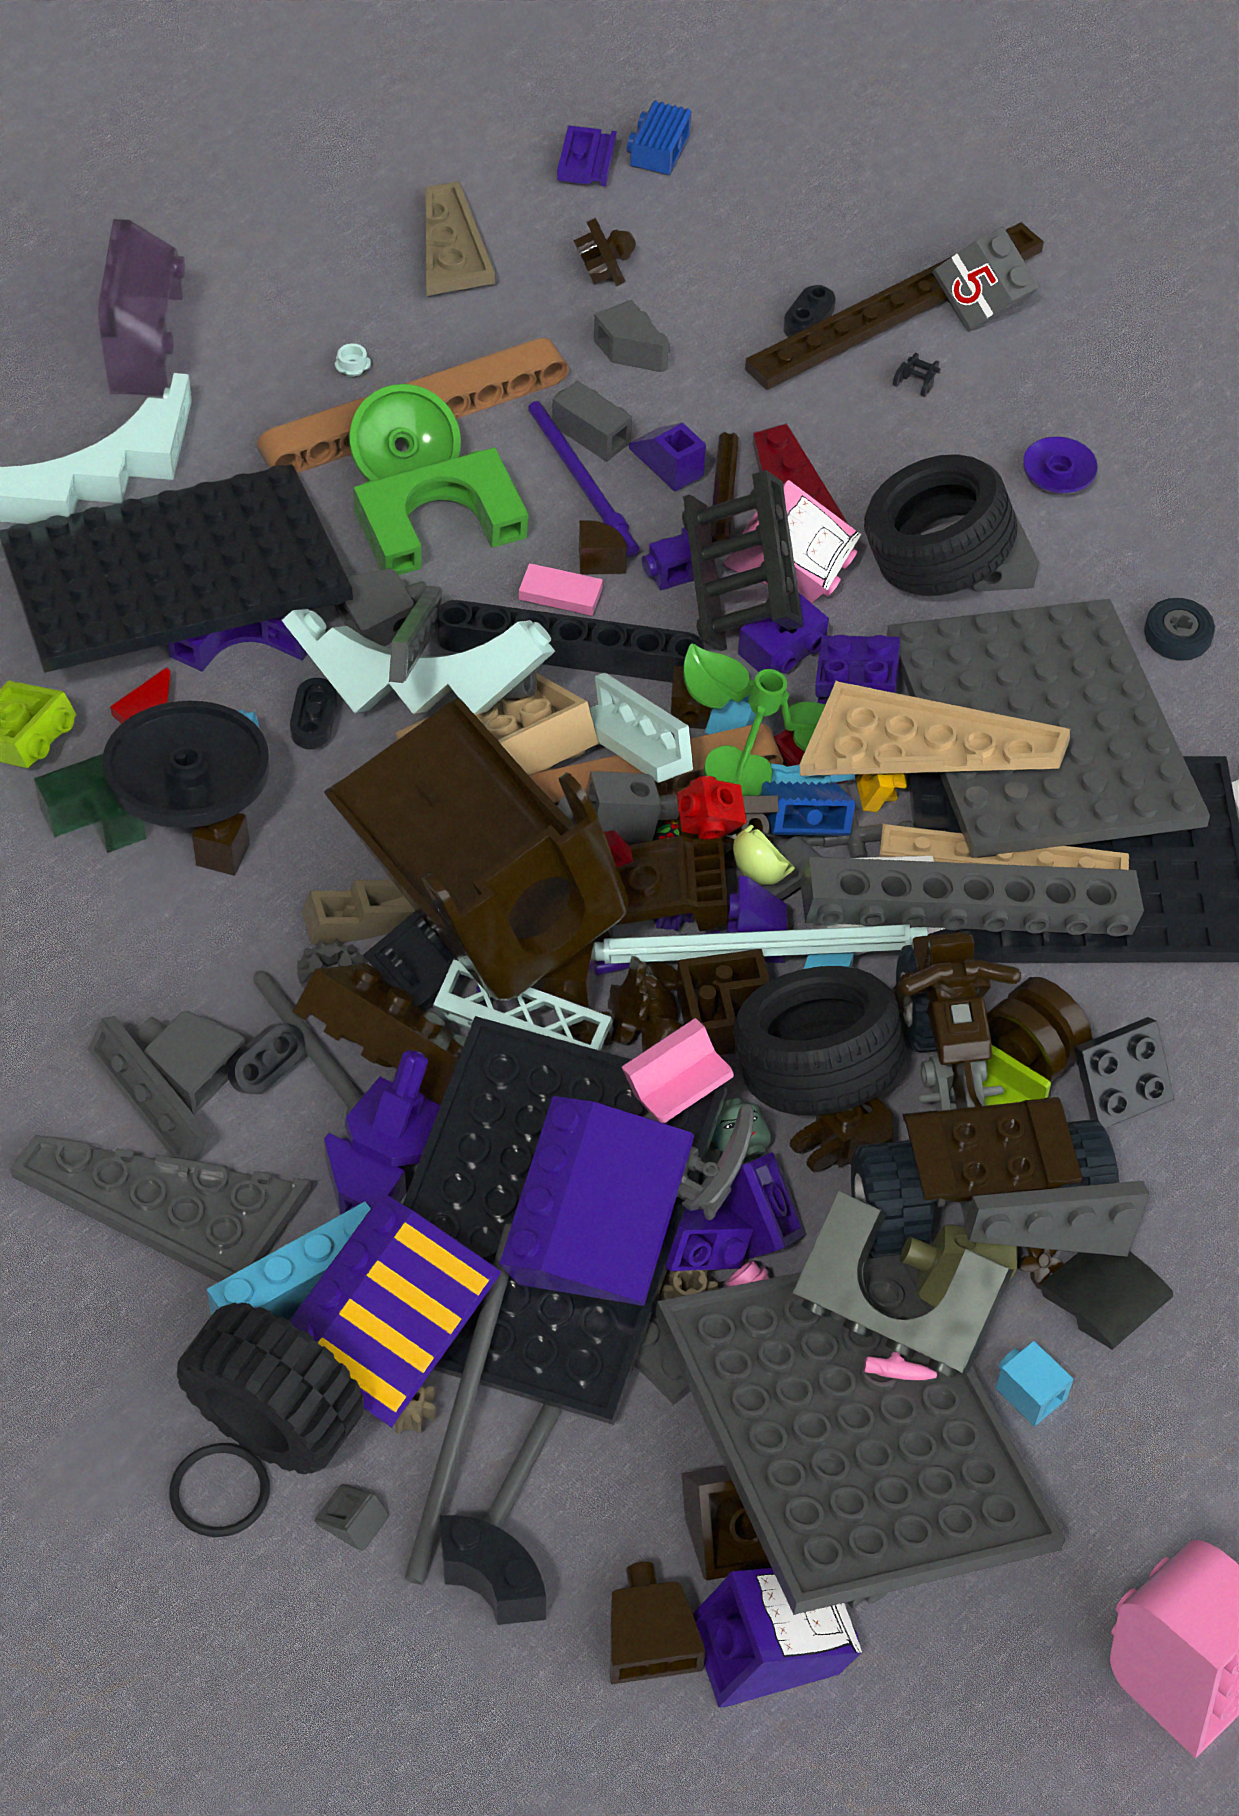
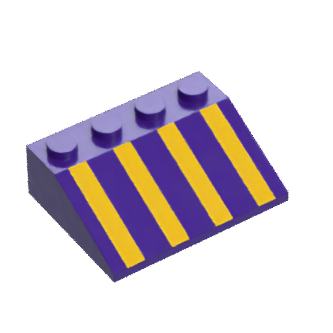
(394, 1303)

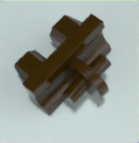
(617, 246)

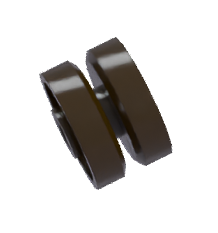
(1039, 1026)

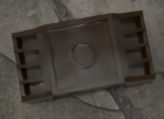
(675, 879)

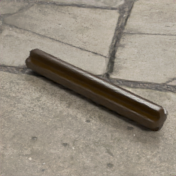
(724, 482)

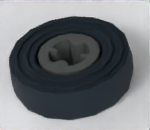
(1174, 644)

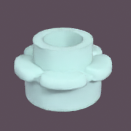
(352, 360)

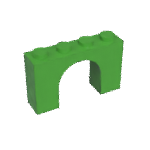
(471, 480)

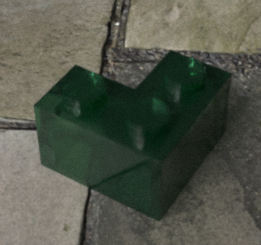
(79, 798)

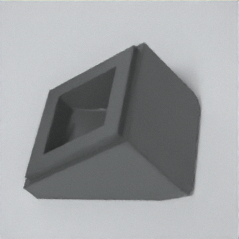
(353, 1516)

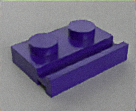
(586, 155)

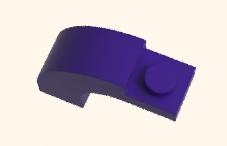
(201, 650)

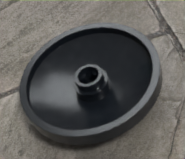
(185, 764)

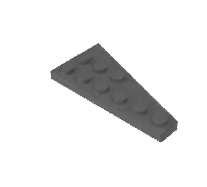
(174, 1205)

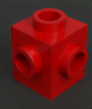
(711, 808)

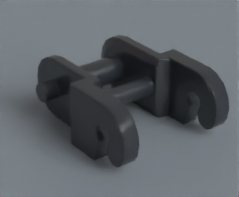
(908, 368)

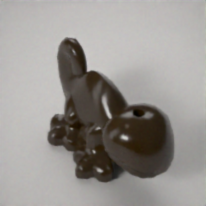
(644, 1003)

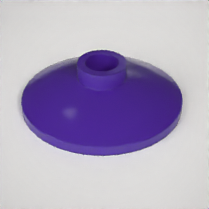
(1060, 464)

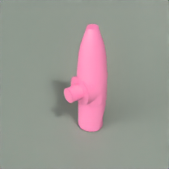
(898, 1368)

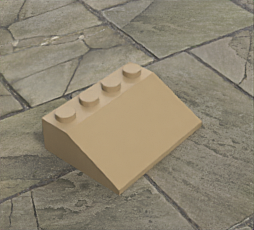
(539, 728)

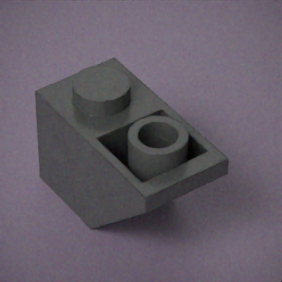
(631, 338)

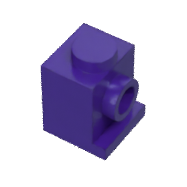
(669, 561)

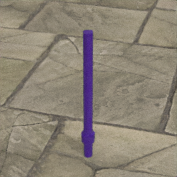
(582, 476)

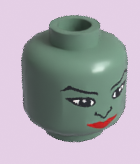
(760, 1134)

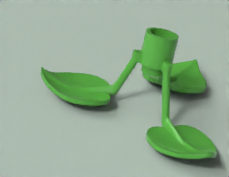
(717, 679)

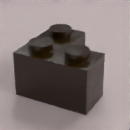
(716, 988)

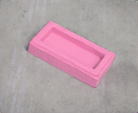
(560, 589)

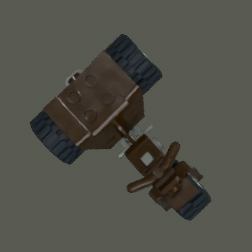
(977, 1145)

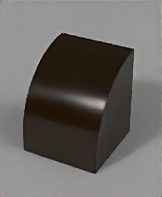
(601, 549)

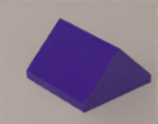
(766, 1205)

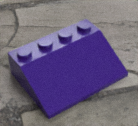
(596, 1202)

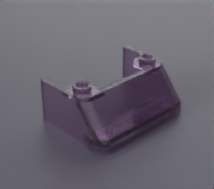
(133, 308)

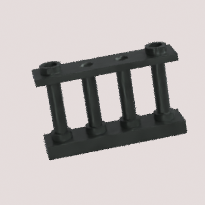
(776, 569)

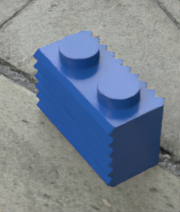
(659, 137)
(810, 809)

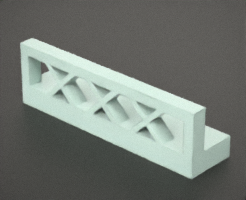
(640, 731)
(462, 1011)

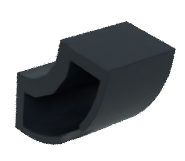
(494, 1566)

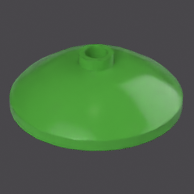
(406, 415)

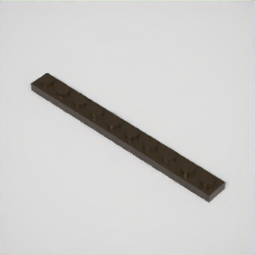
(863, 320)

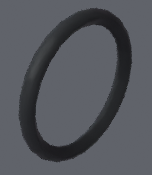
(230, 1529)

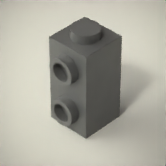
(592, 420)

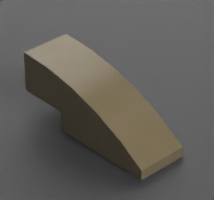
(355, 914)

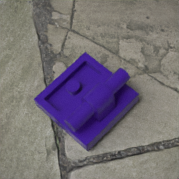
(857, 661)

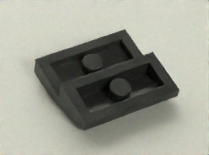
(1107, 1294)

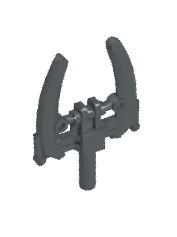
(717, 1176)

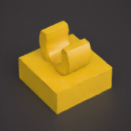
(878, 788)

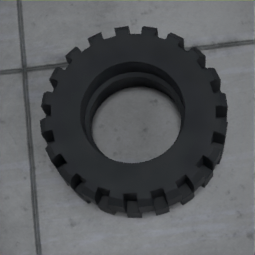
(270, 1387)

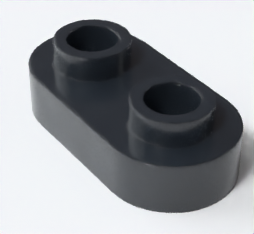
(810, 307)
(311, 716)
(263, 1059)

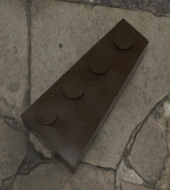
(382, 1021)

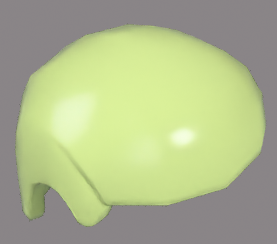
(759, 858)

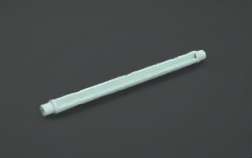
(771, 942)

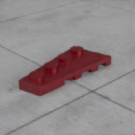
(784, 458)

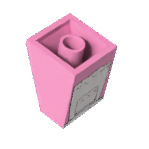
(818, 541)

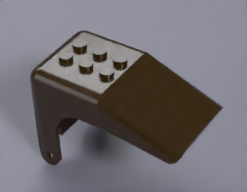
(484, 850)

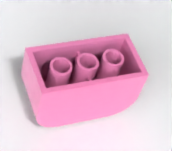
(1181, 1644)

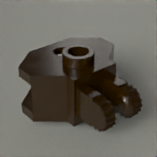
(842, 1133)

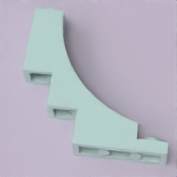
(140, 448)
(362, 667)

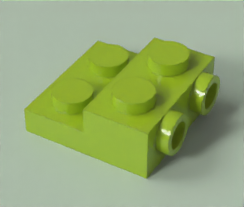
(31, 721)

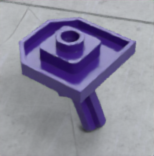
(393, 1117)

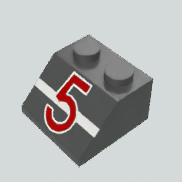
(986, 279)

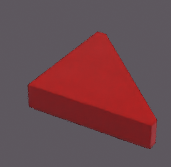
(149, 694)

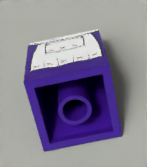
(763, 1648)

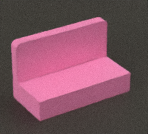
(677, 1072)

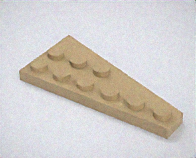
(898, 733)

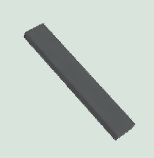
(414, 634)

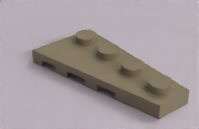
(453, 243)

